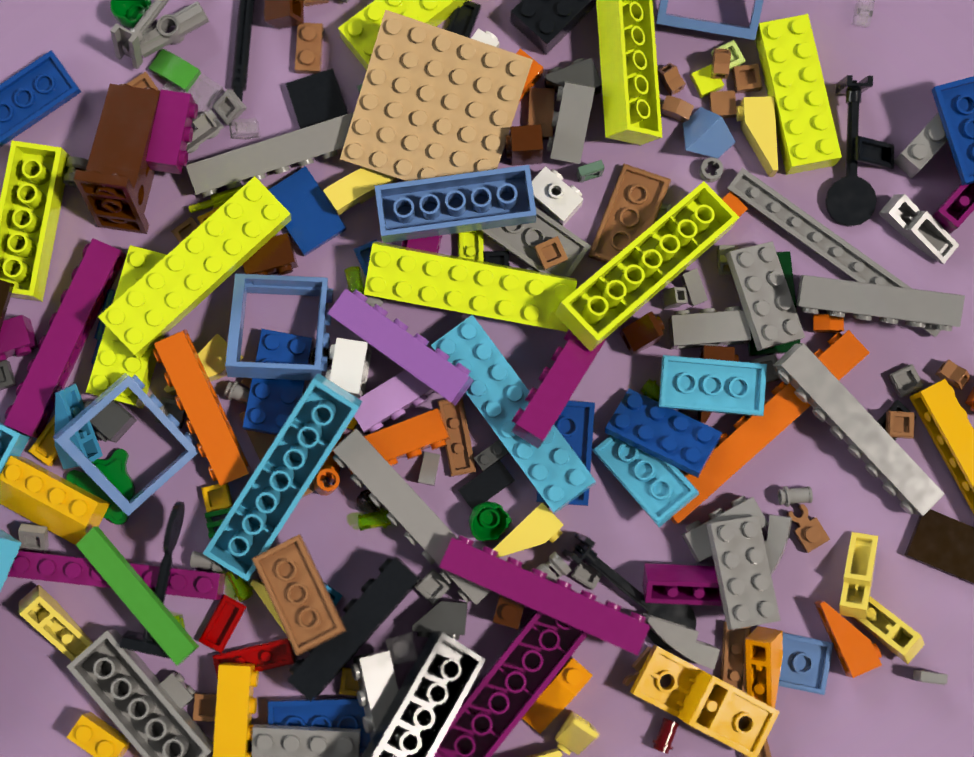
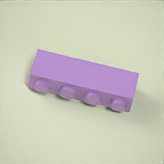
(390, 401)

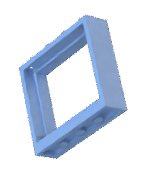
(711, 26)
(277, 285)
(154, 405)

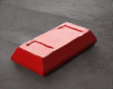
(222, 623)

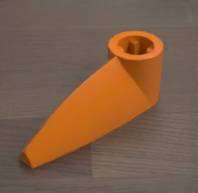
(331, 470)

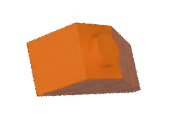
(852, 647)

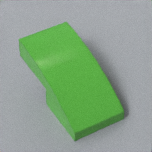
(175, 70)

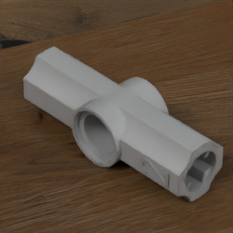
(184, 22)

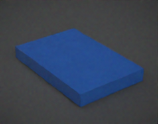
(312, 215)

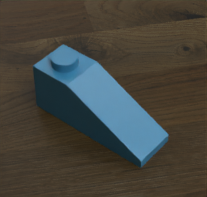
(67, 406)

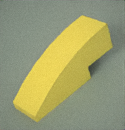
(355, 188)
(858, 575)

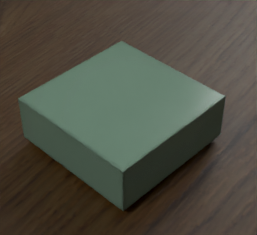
(590, 171)

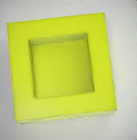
(704, 83)

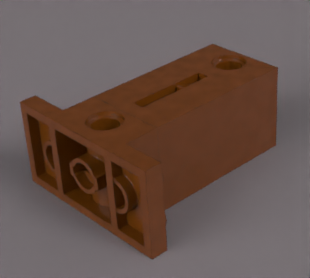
(117, 169)

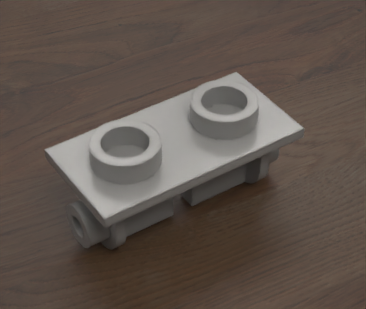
(206, 128)

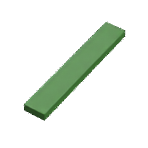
(137, 595)

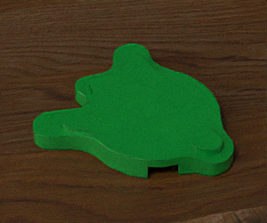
(116, 471)

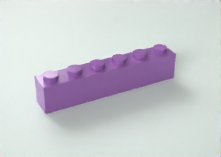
(400, 346)

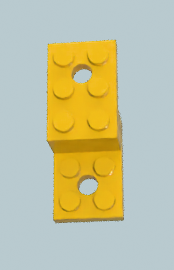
(704, 702)

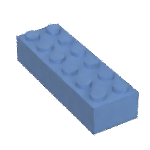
(455, 203)

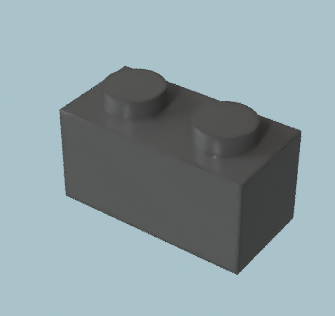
(491, 455)

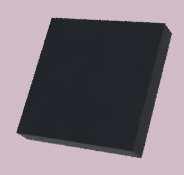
(316, 98)

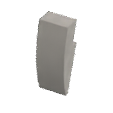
(919, 228)
(777, 539)
(684, 641)

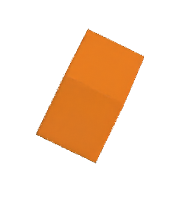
(827, 324)

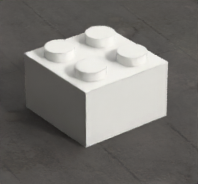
(350, 365)

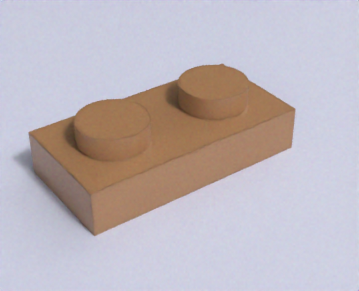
(309, 48)

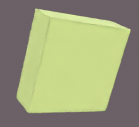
(737, 58)

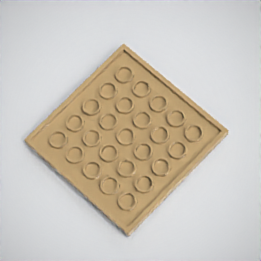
(433, 102)

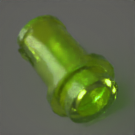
(354, 279)
(651, 389)
(374, 520)
(240, 587)

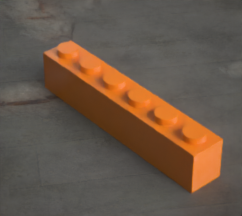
(202, 407)

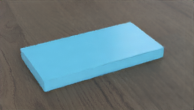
(712, 385)
(650, 481)

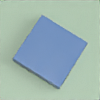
(805, 663)

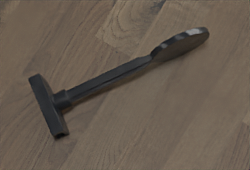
(851, 198)
(676, 613)
(144, 641)

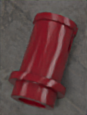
(665, 736)

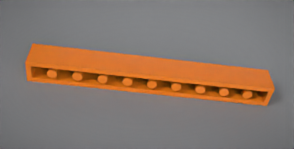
(756, 432)

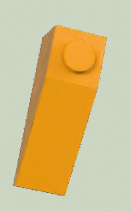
(764, 663)
(557, 695)

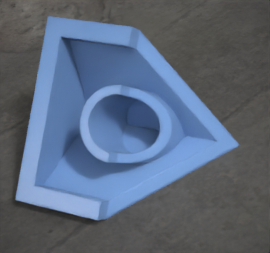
(707, 134)

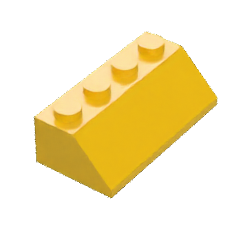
(49, 499)

